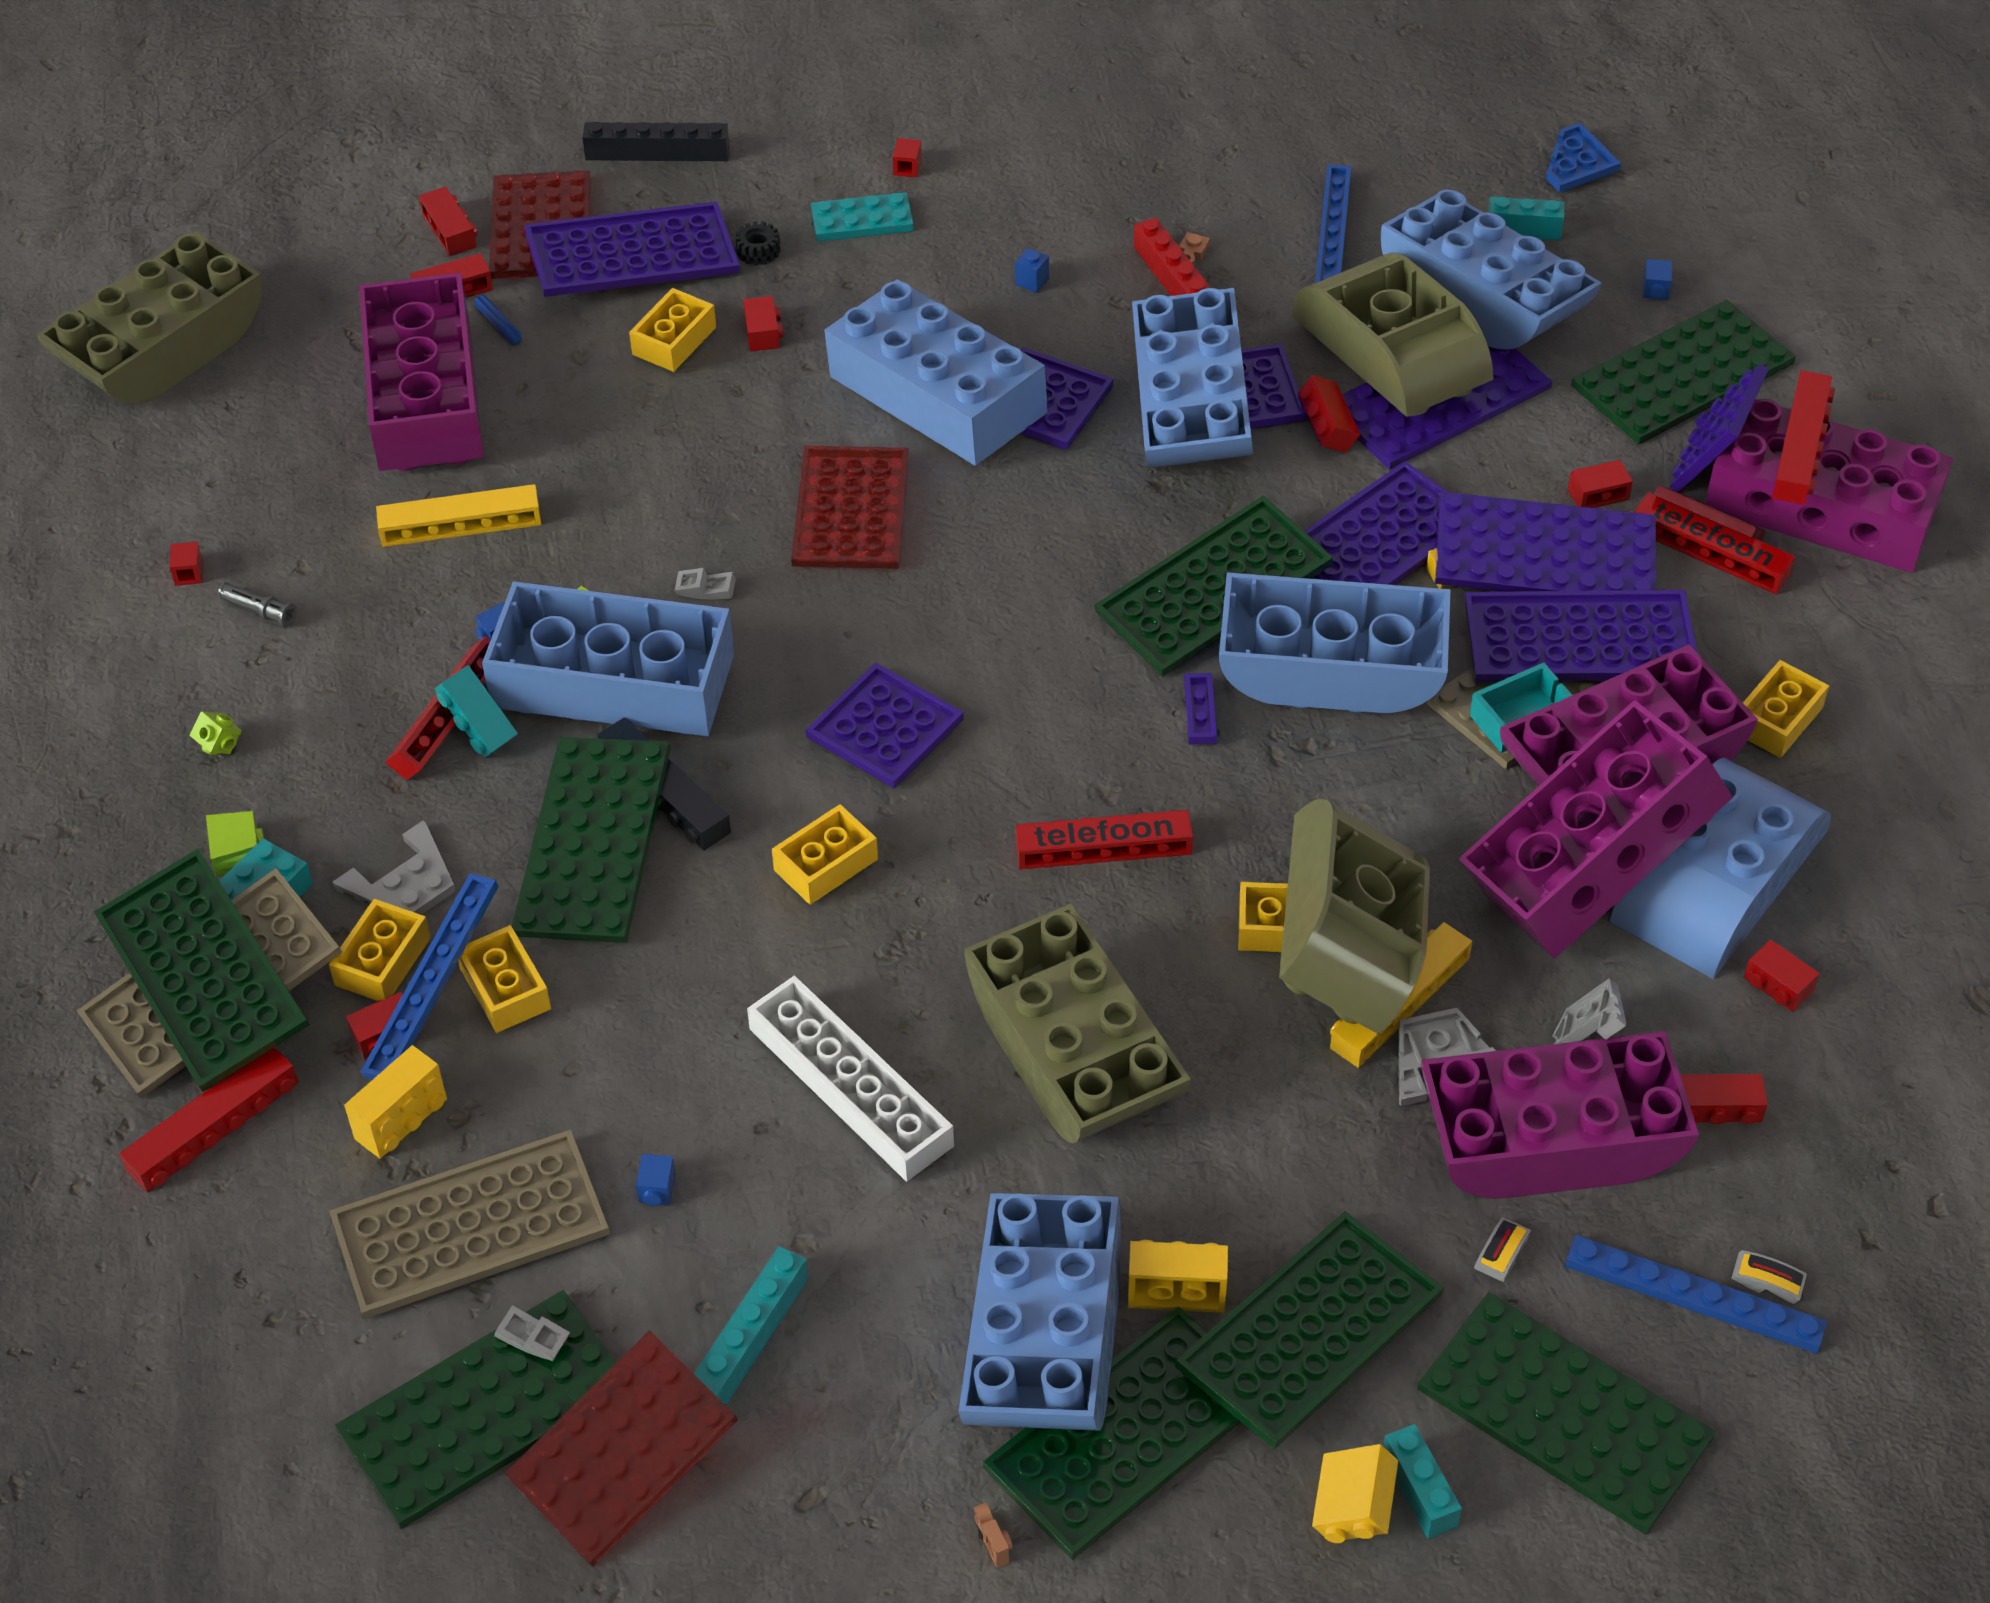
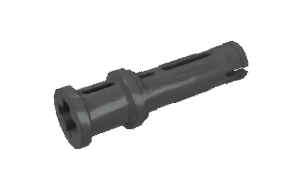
(267, 606)

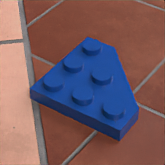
(1579, 159)

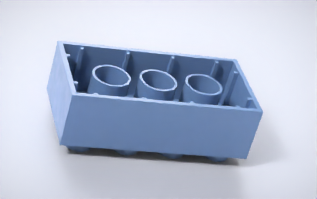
(936, 371)
(609, 658)

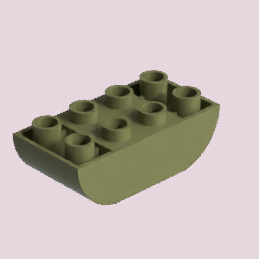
(158, 320)
(1398, 332)
(1353, 916)
(1071, 1025)

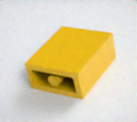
(1355, 1493)

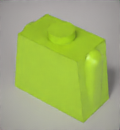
(231, 838)

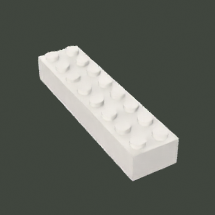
(851, 1078)

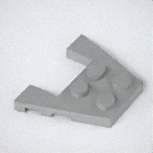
(412, 885)
(1595, 1011)
(1429, 1037)

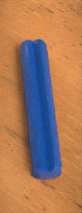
(497, 319)

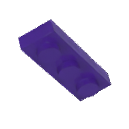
(1200, 708)

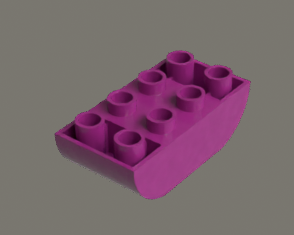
(1673, 687)
(1560, 1115)

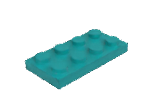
(862, 216)

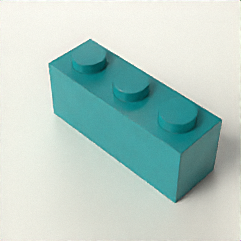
(1530, 217)
(475, 711)
(1423, 1482)

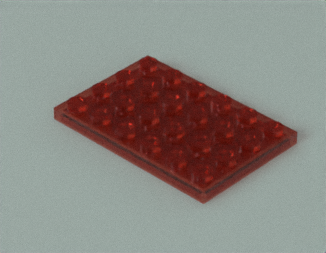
(528, 200)
(850, 507)
(621, 1447)

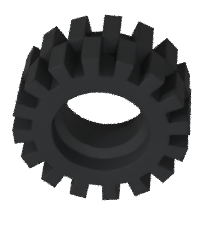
(757, 233)

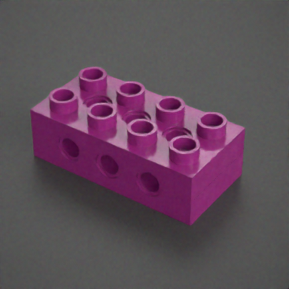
(420, 372)
(1868, 494)
(1596, 828)

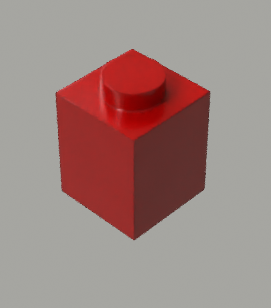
(907, 157)
(186, 563)

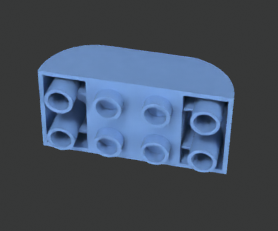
(1498, 274)
(1191, 378)
(1044, 1313)

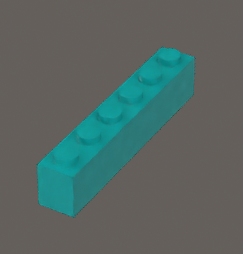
(753, 1323)

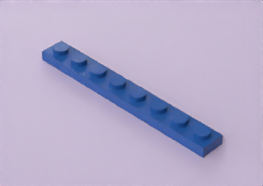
(1333, 222)
(431, 974)
(1696, 1294)

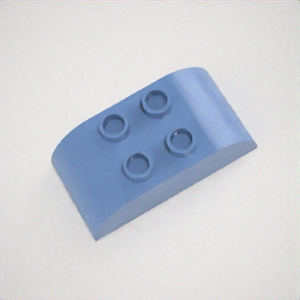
(1334, 642)
(1725, 873)

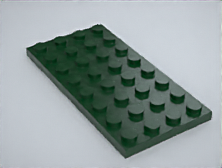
(1680, 371)
(1180, 601)
(591, 840)
(201, 969)
(1309, 1329)
(1567, 1412)
(471, 1414)
(1152, 1429)

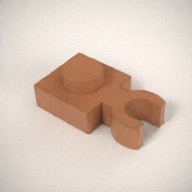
(1194, 246)
(996, 1541)

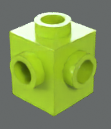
(215, 733)

